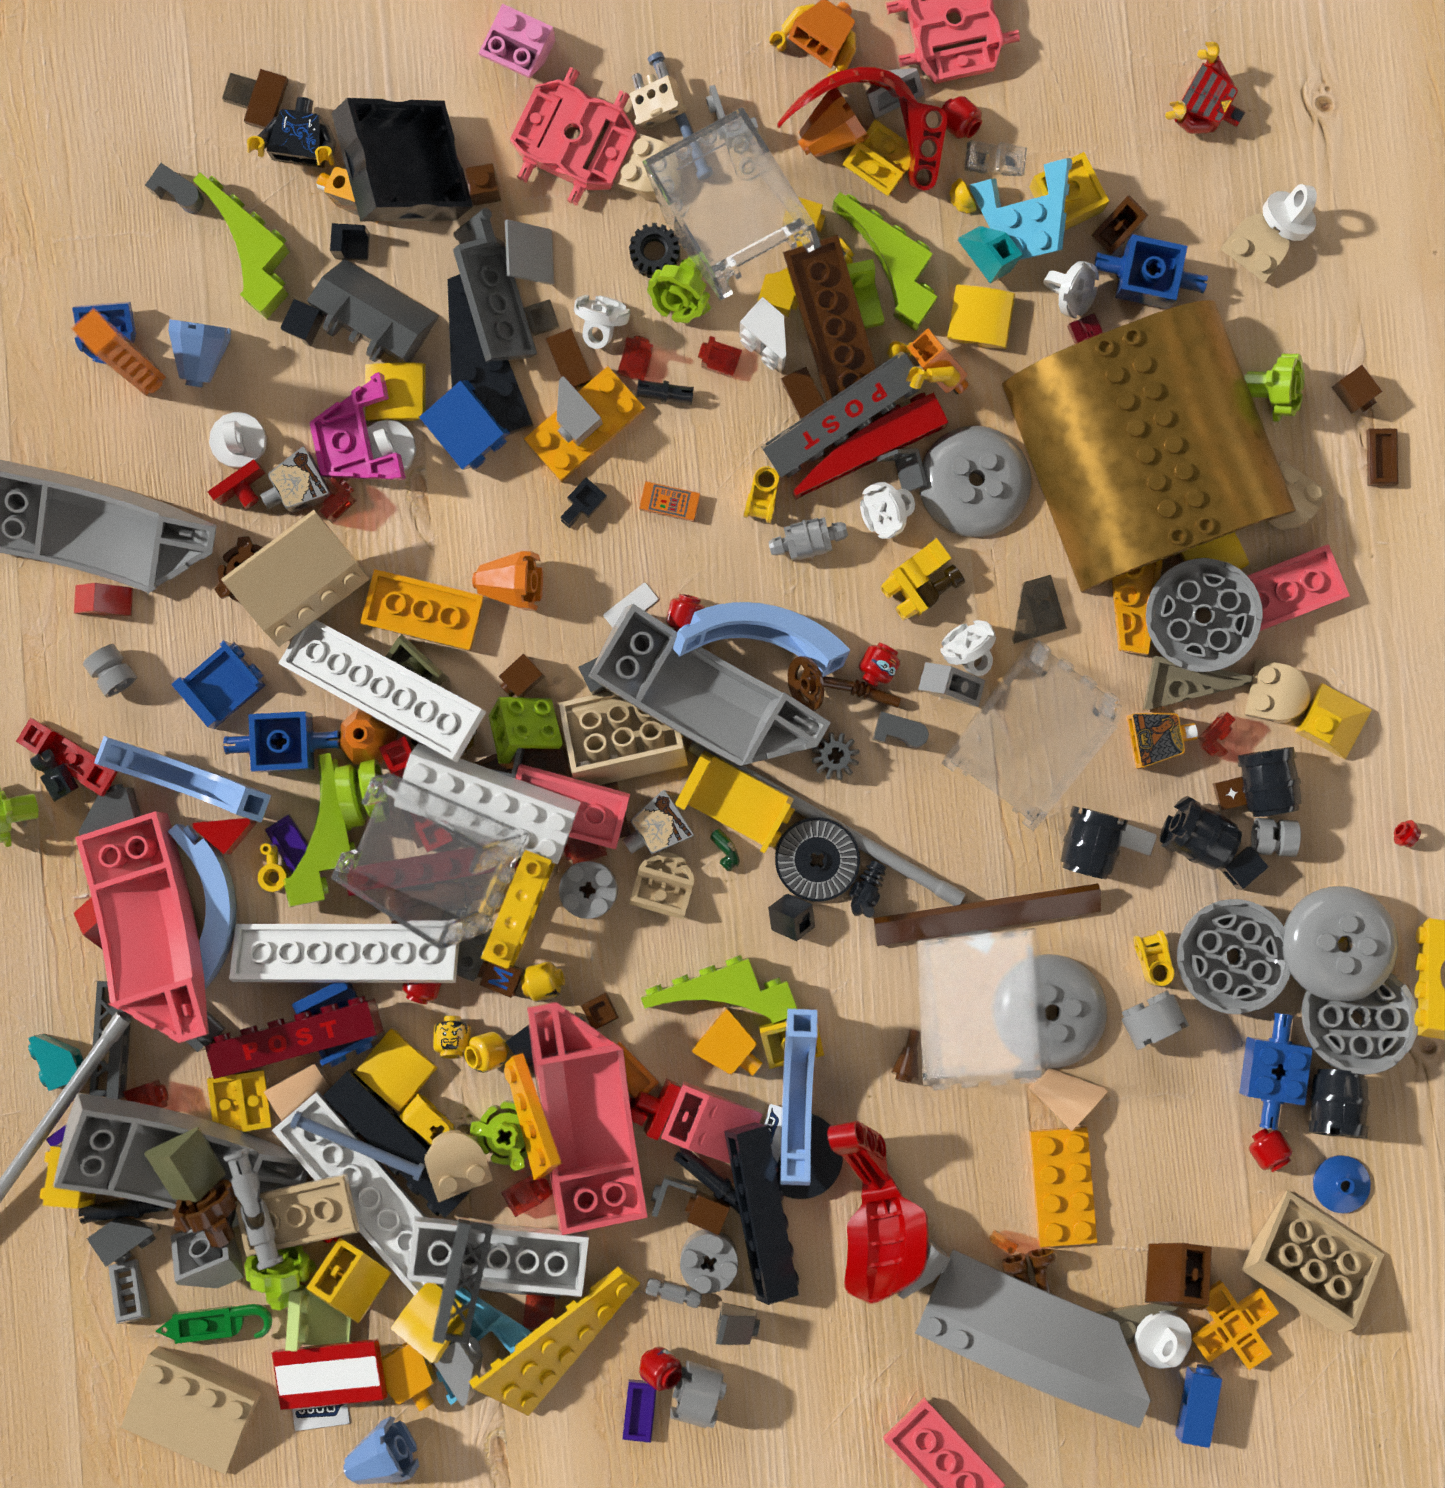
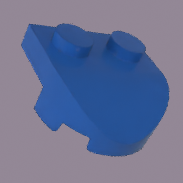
(118, 314)

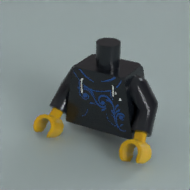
(296, 137)

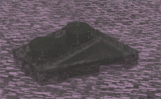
(1038, 610)

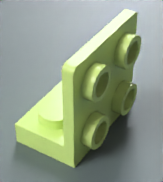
(314, 1321)

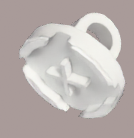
(1292, 212)
(1074, 288)
(603, 314)
(392, 437)
(237, 439)
(886, 509)
(968, 644)
(1163, 1339)

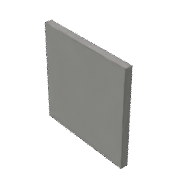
(529, 252)

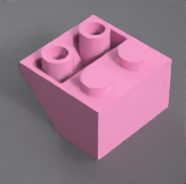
(518, 42)

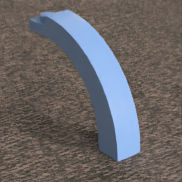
(766, 624)
(183, 778)
(219, 899)
(797, 1096)

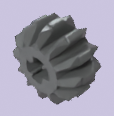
(827, 750)

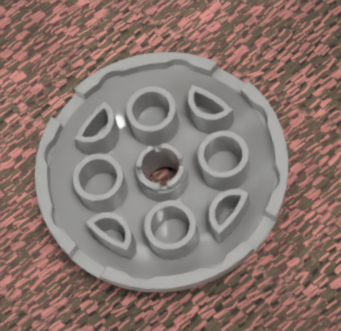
(971, 508)
(1233, 610)
(1313, 949)
(1260, 967)
(1079, 1006)
(1373, 1045)

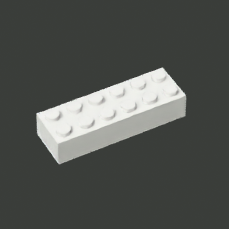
(530, 808)
(516, 1257)

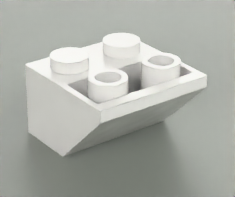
(765, 333)

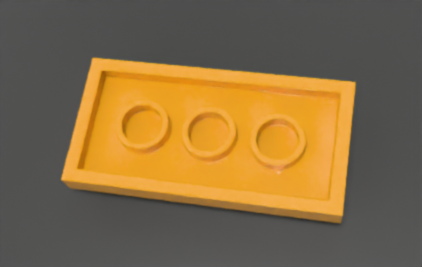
(610, 401)
(422, 610)
(1063, 1186)

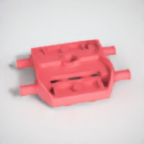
(933, 30)
(568, 156)

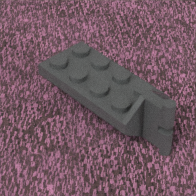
(492, 293)

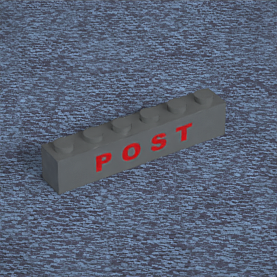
(840, 415)

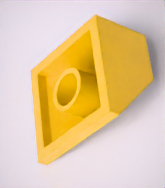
(1333, 721)

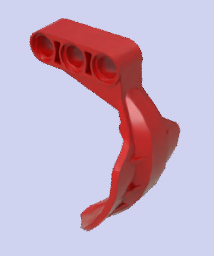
(913, 115)
(887, 1231)

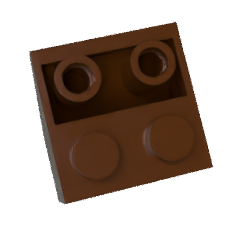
(1178, 1275)

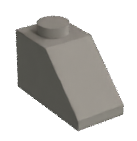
(574, 414)
(951, 684)
(460, 1365)

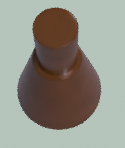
(907, 1063)

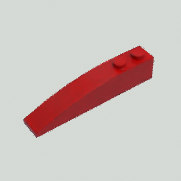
(893, 431)

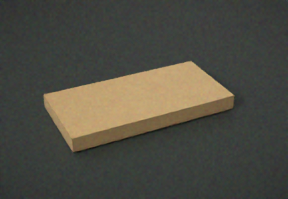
(306, 1213)

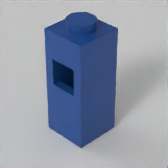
(1198, 1406)

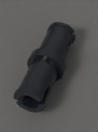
(665, 391)

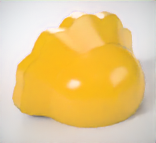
(962, 197)

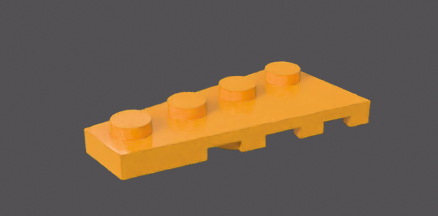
(1130, 603)
(534, 1126)

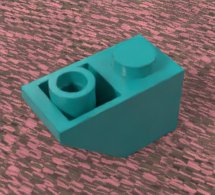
(991, 251)
(55, 1059)

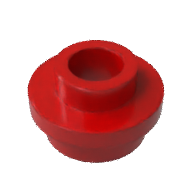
(1407, 833)

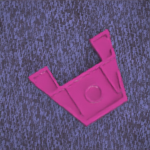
(344, 441)

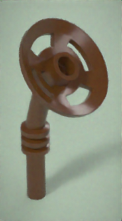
(813, 682)

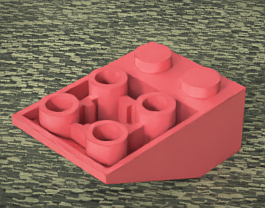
(701, 1119)

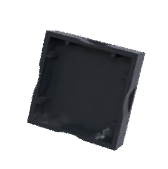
(401, 160)

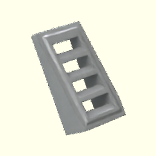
(138, 1290)

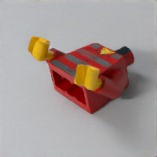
(1208, 97)

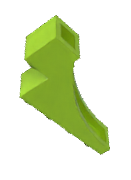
(257, 248)
(899, 256)
(325, 845)
(727, 984)

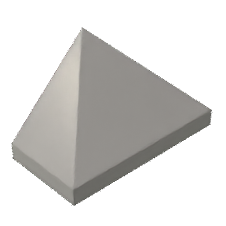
(880, 99)

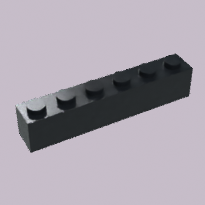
(384, 1129)
(762, 1213)

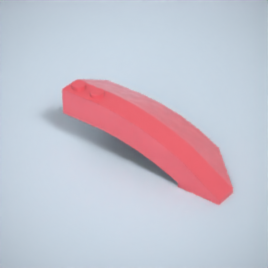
(147, 925)
(590, 1121)

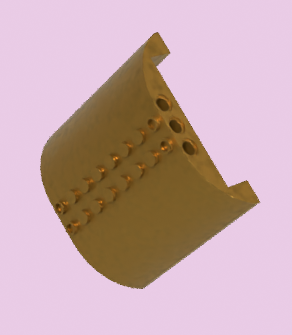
(1146, 442)

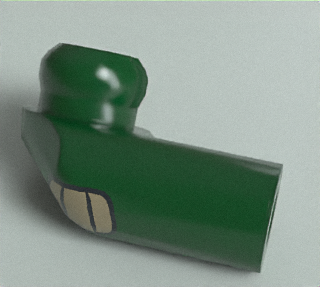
(725, 844)

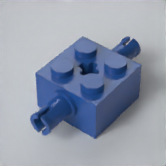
(1166, 263)
(269, 728)
(1293, 1075)

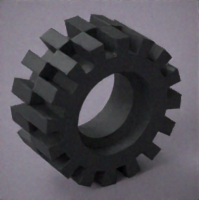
(648, 235)

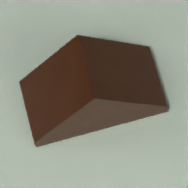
(1120, 225)

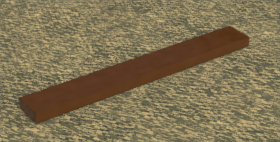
(987, 914)

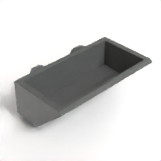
(372, 312)

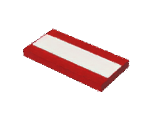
(329, 1374)

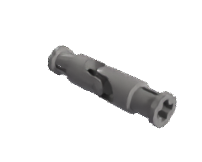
(247, 1189)

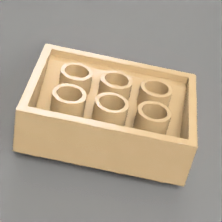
(295, 578)
(616, 740)
(1314, 1263)
(190, 1409)

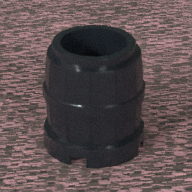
(1270, 781)
(1201, 834)
(1092, 842)
(1339, 1104)

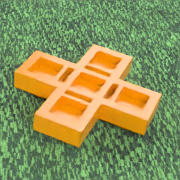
(1235, 1326)

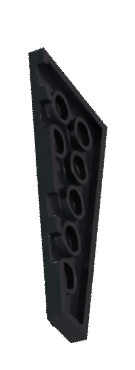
(494, 380)

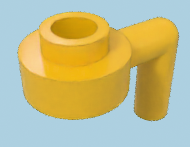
(264, 881)

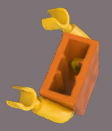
(822, 32)
(936, 361)

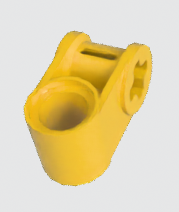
(762, 496)
(1154, 956)
(423, 1118)

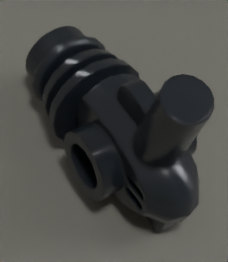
(865, 893)

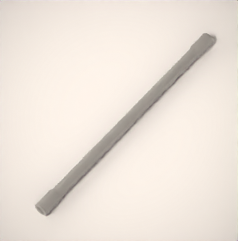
(938, 887)
(109, 1036)

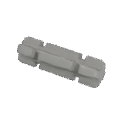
(673, 1293)

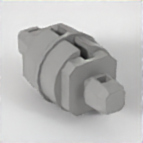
(808, 538)

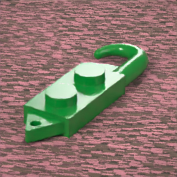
(213, 1323)

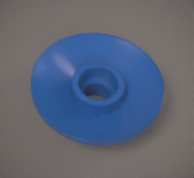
(1328, 1182)

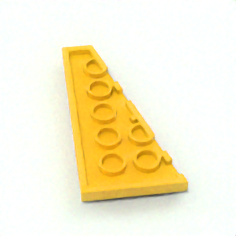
(553, 1347)

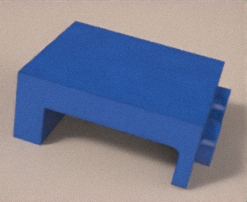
(464, 426)
(220, 684)
(340, 994)

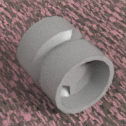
(107, 666)
(1284, 841)

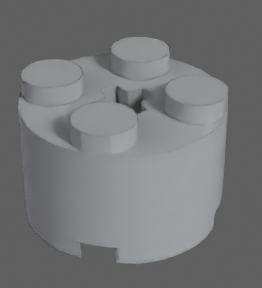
(597, 903)
(1154, 1021)
(703, 1276)
(698, 1395)

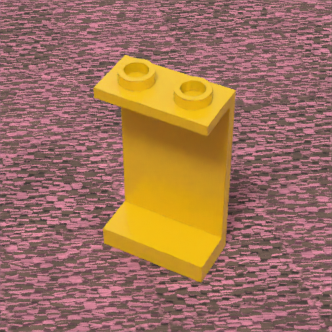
(736, 800)

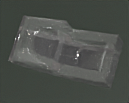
(993, 159)

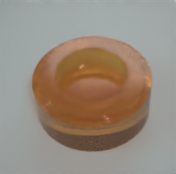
(1003, 1242)

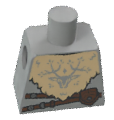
(296, 483)
(658, 826)

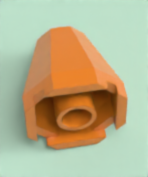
(831, 126)
(511, 580)
(375, 736)

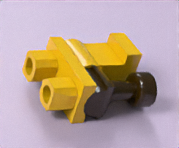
(913, 581)

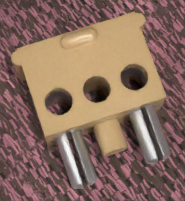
(657, 100)

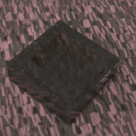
(238, 90)
(541, 317)

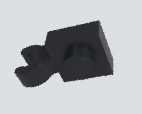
(585, 500)
(56, 777)

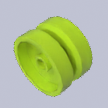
(352, 788)

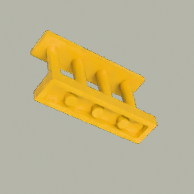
(518, 909)

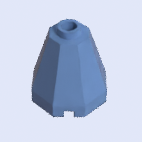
(197, 349)
(383, 1455)

